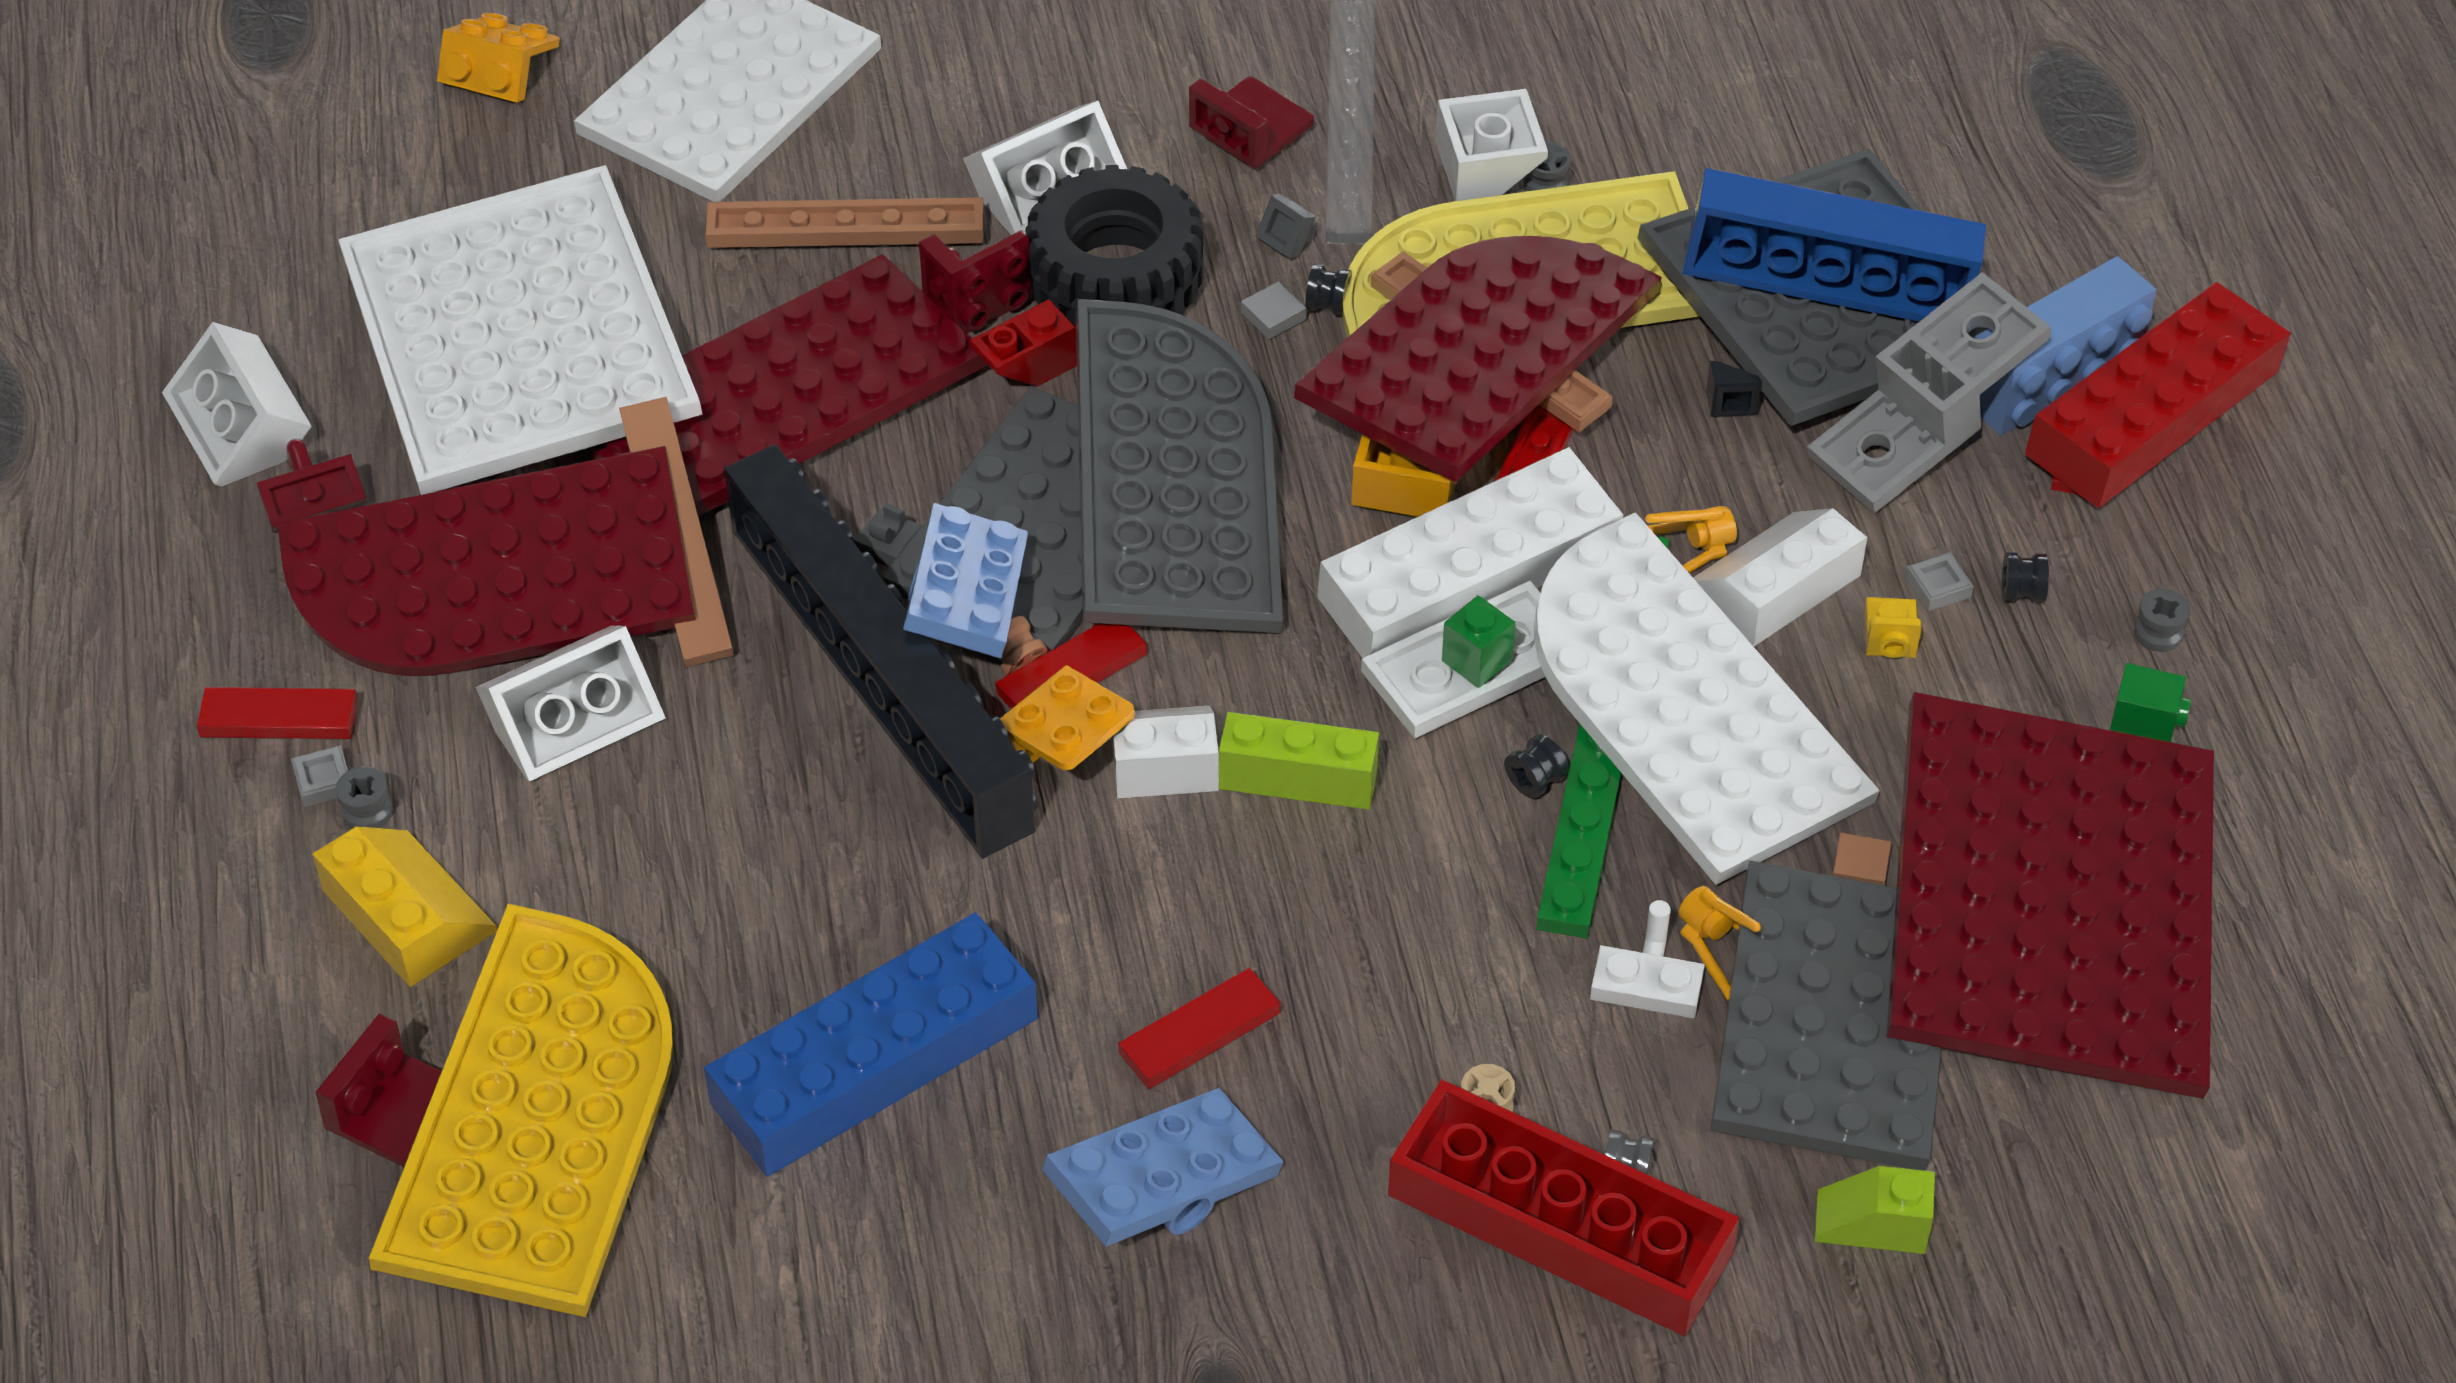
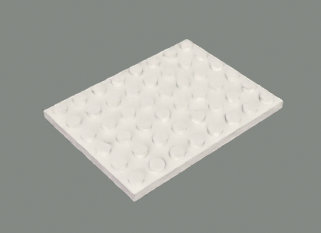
(515, 328)

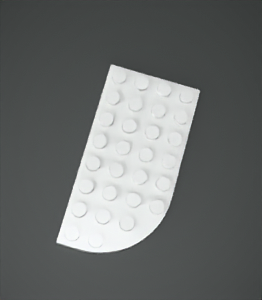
(1687, 704)

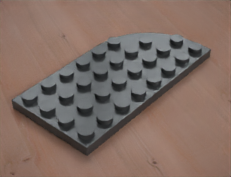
(1173, 475)

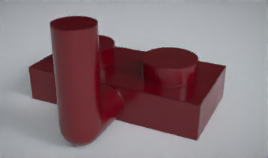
(310, 488)

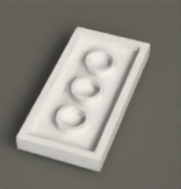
(1429, 692)

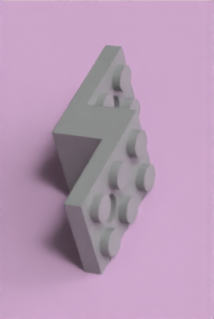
(1928, 392)

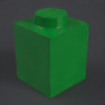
(1478, 641)
(2150, 703)

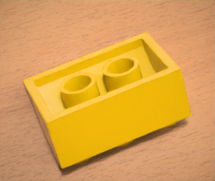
(400, 900)

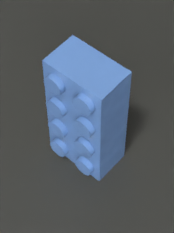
(2089, 326)

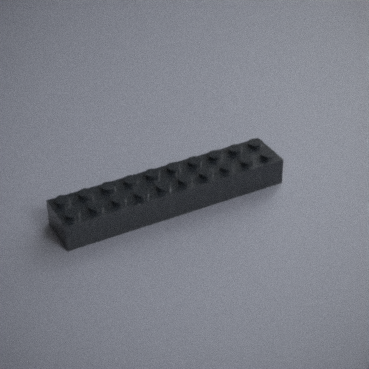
(893, 671)

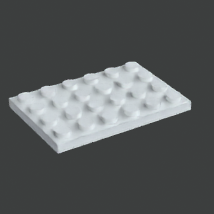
(727, 90)

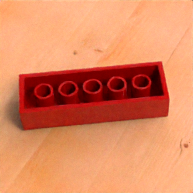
(2156, 394)
(1563, 1207)

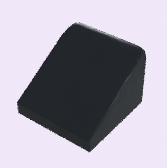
(1732, 391)

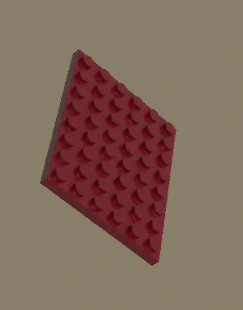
(2054, 896)

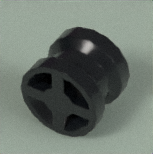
(1326, 289)
(2025, 577)
(1536, 766)

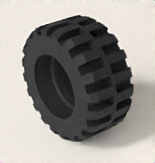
(1109, 210)

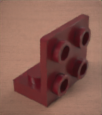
(1247, 119)
(979, 286)
(378, 1093)

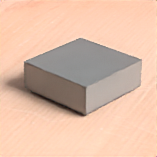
(1273, 310)
(1939, 581)
(318, 774)

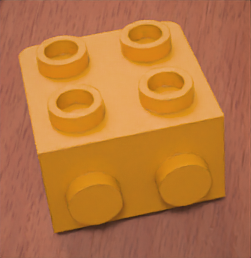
(492, 55)
(1066, 719)

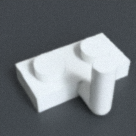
(1647, 977)

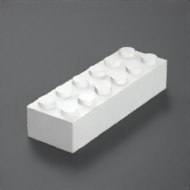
(1463, 550)

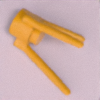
(1705, 529)
(1711, 917)

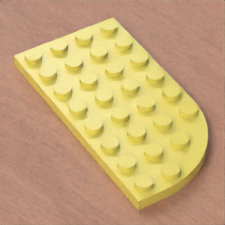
(1585, 213)

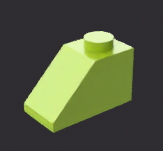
(1878, 1210)

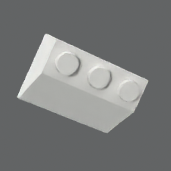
(1025, 165)
(234, 405)
(1785, 571)
(571, 702)

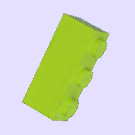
(1298, 760)

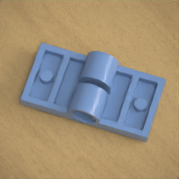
(966, 580)
(1162, 1168)

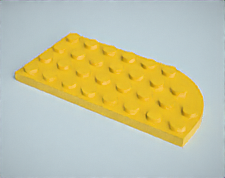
(534, 1120)

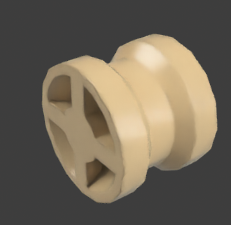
(1491, 1084)

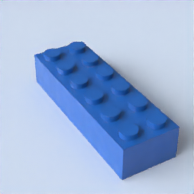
(1829, 246)
(871, 1043)

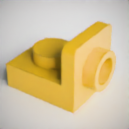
(1891, 627)

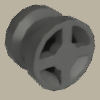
(1552, 171)
(2162, 620)
(356, 805)
(1630, 1151)

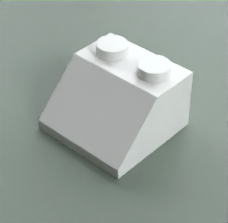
(1488, 142)
(1167, 753)

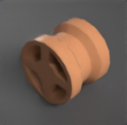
(1020, 646)

